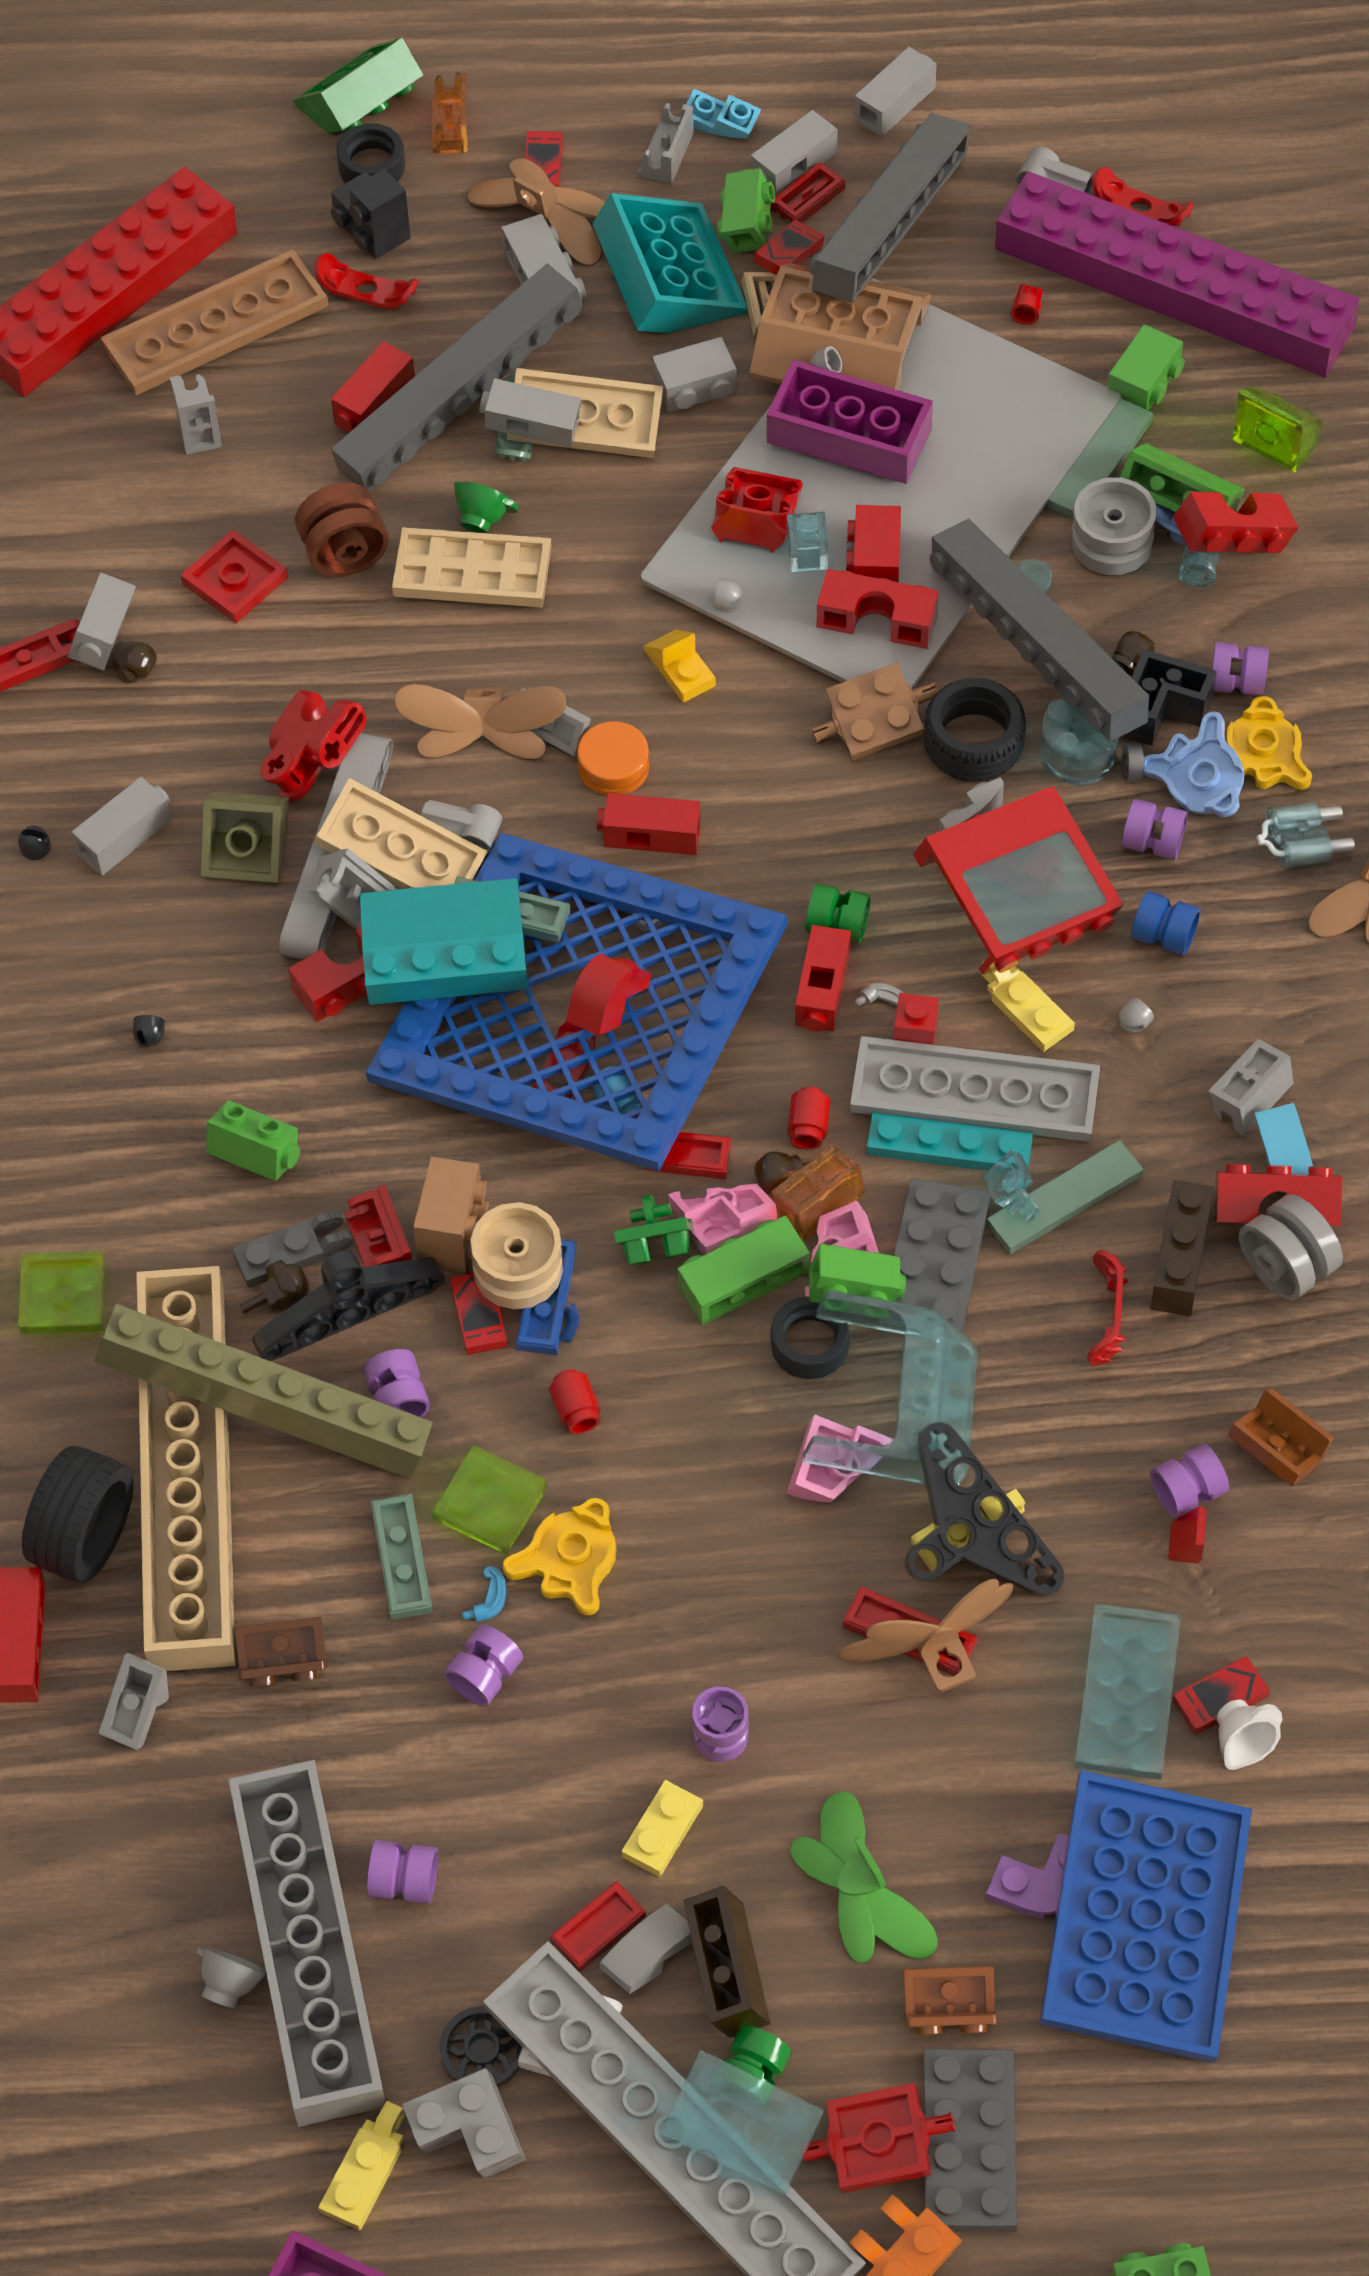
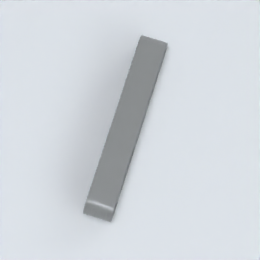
(308, 919)

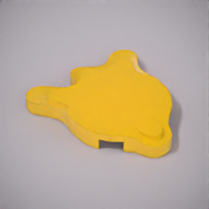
(1268, 746)
(570, 1554)

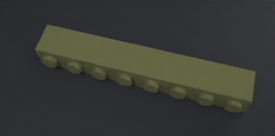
(263, 1391)

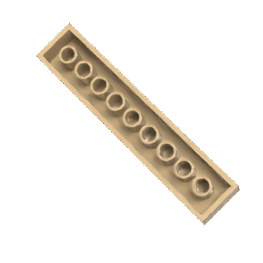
(185, 1491)

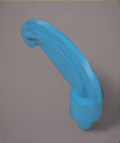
(494, 1600)

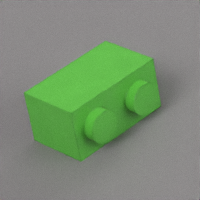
(1147, 367)

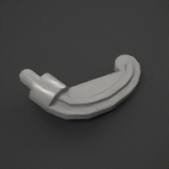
(878, 990)

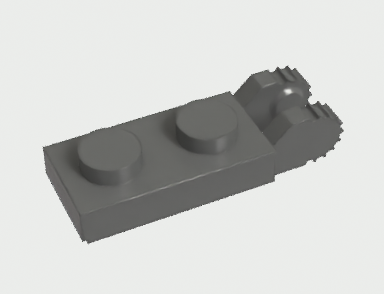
(292, 1245)

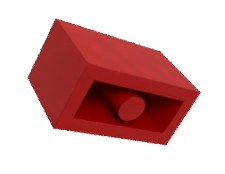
(875, 542)

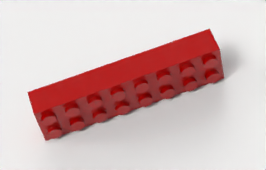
(110, 277)

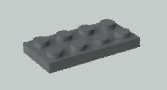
(941, 1246)
(976, 2165)

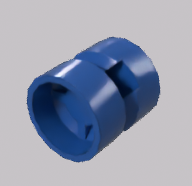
(1160, 921)

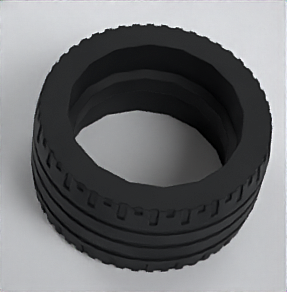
(77, 1513)

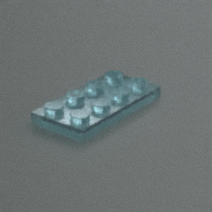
(1128, 1691)

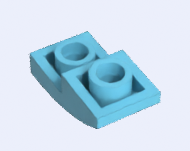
(725, 119)
(1283, 1138)

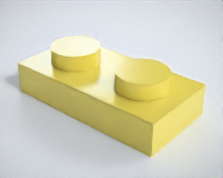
(662, 1828)

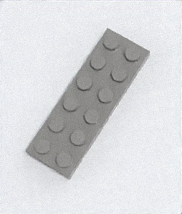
(975, 1088)

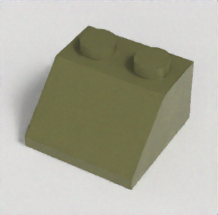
(244, 836)

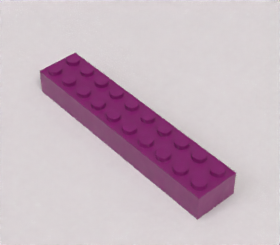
(1177, 273)

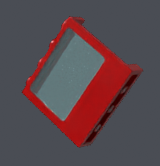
(1023, 878)

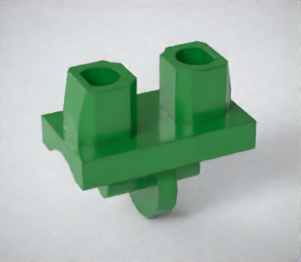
(636, 1239)

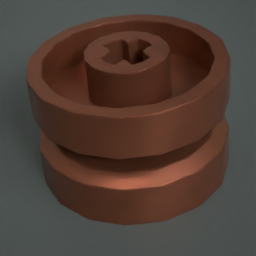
(341, 529)

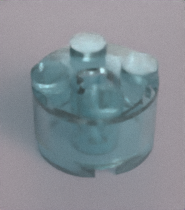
(1074, 748)

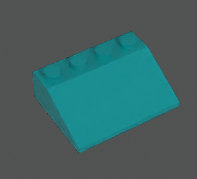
(667, 263)
(443, 941)

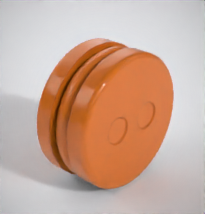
(613, 758)

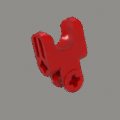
(308, 740)

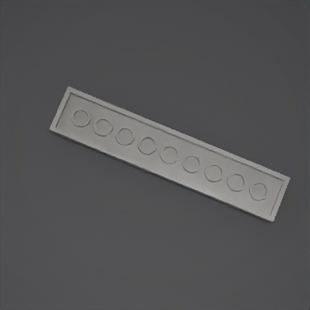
(631, 2096)

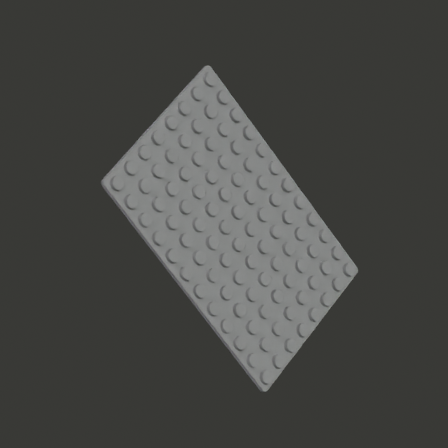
(995, 454)

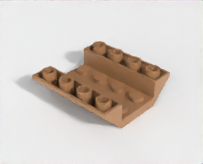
(866, 333)

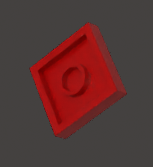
(234, 576)

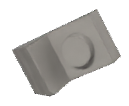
(133, 1701)

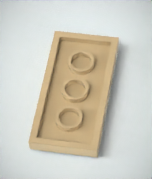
(613, 413)
(396, 840)

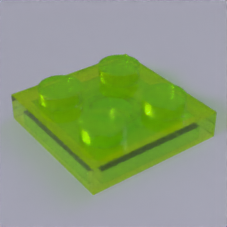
(61, 1292)
(489, 1499)

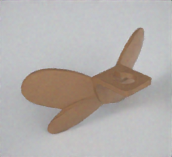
(562, 206)
(483, 713)
(1343, 908)
(902, 1636)

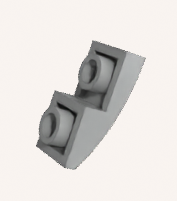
(979, 800)
(645, 1948)

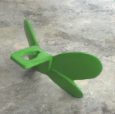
(863, 1902)

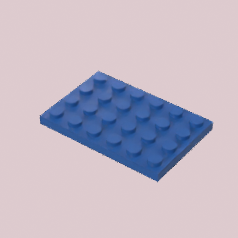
(1146, 1917)

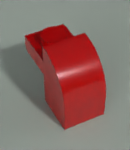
(602, 993)

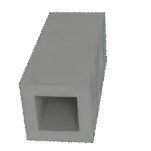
(895, 91)
(796, 150)
(531, 412)
(102, 621)
(122, 825)

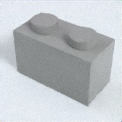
(695, 374)

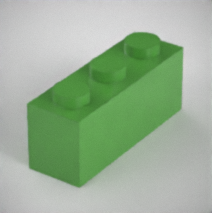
(1172, 479)
(743, 1269)

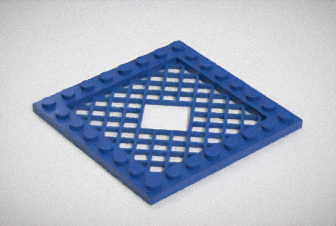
(641, 1134)

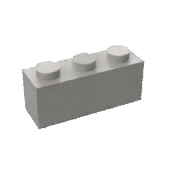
(532, 245)

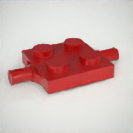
(879, 2138)

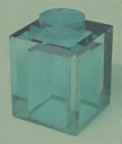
(807, 541)

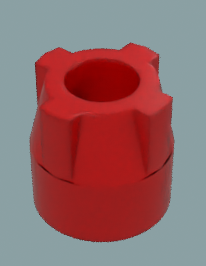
(1027, 304)

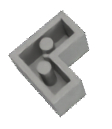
(470, 2111)

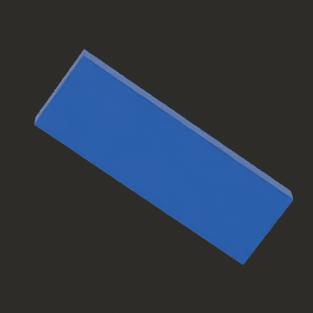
(543, 1323)

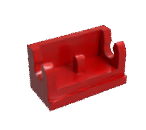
(377, 1228)

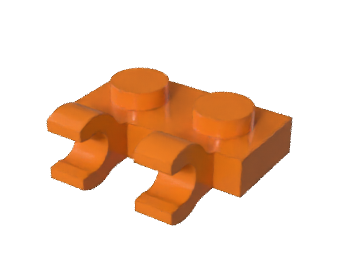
(917, 2251)

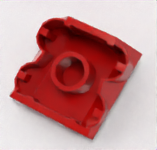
(755, 507)

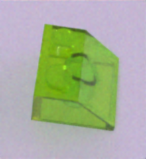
(1275, 428)

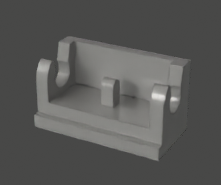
(667, 145)
(196, 416)
(340, 881)
(1252, 1085)

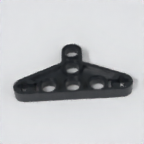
(346, 1299)
(986, 1538)

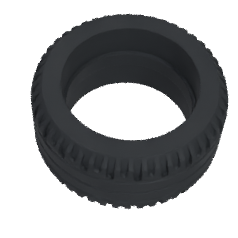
(974, 698)

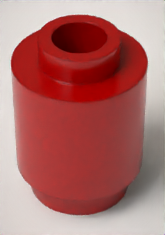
(808, 1118)
(575, 1401)

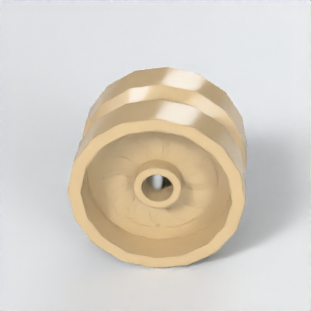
(516, 1255)

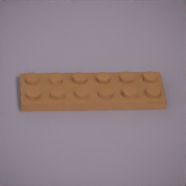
(214, 322)

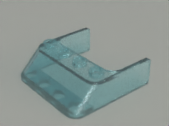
(934, 1387)

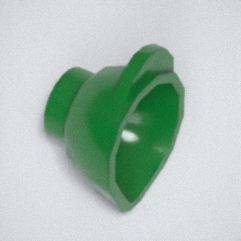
(481, 506)

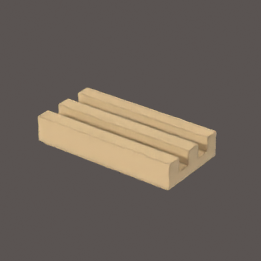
(751, 297)

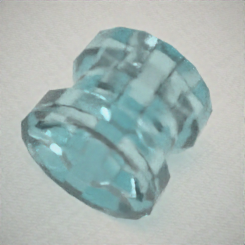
(1198, 567)

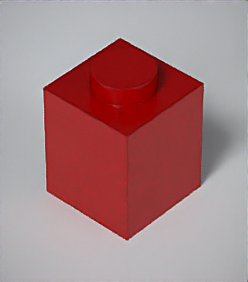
(916, 1018)

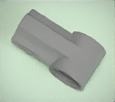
(1047, 164)
(475, 824)

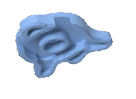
(1200, 772)

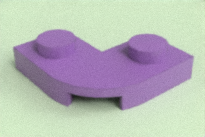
(1026, 1887)

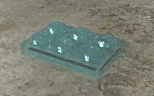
(742, 2122)

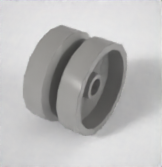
(1113, 526)
(1290, 1247)

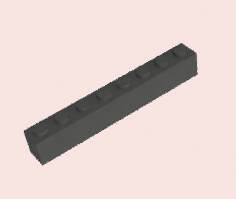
(890, 207)
(457, 378)
(1039, 630)

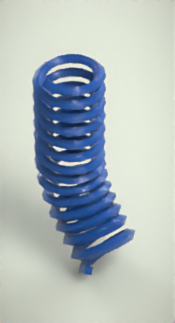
(570, 1316)

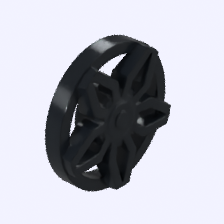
(480, 2047)

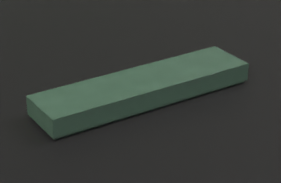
(1102, 454)
(1068, 1196)

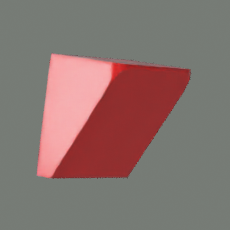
(1188, 1536)

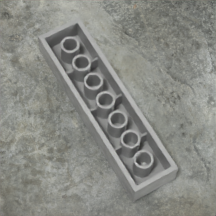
(306, 1944)

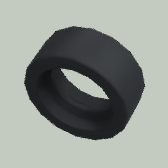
(370, 137)
(802, 1365)

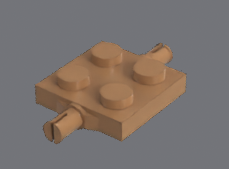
(875, 711)

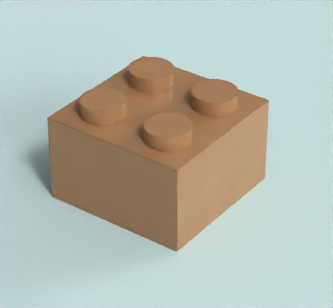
(448, 1212)

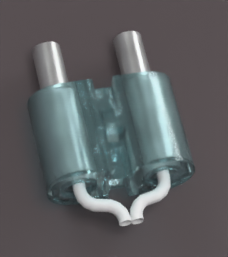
(1300, 834)

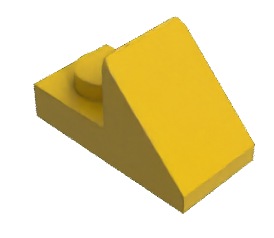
(680, 664)

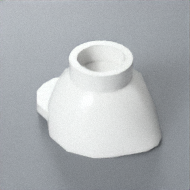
(1247, 1732)

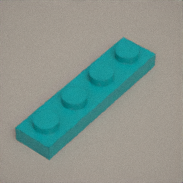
(944, 1142)

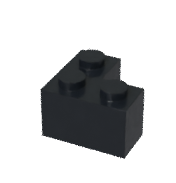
(373, 212)
(1174, 691)

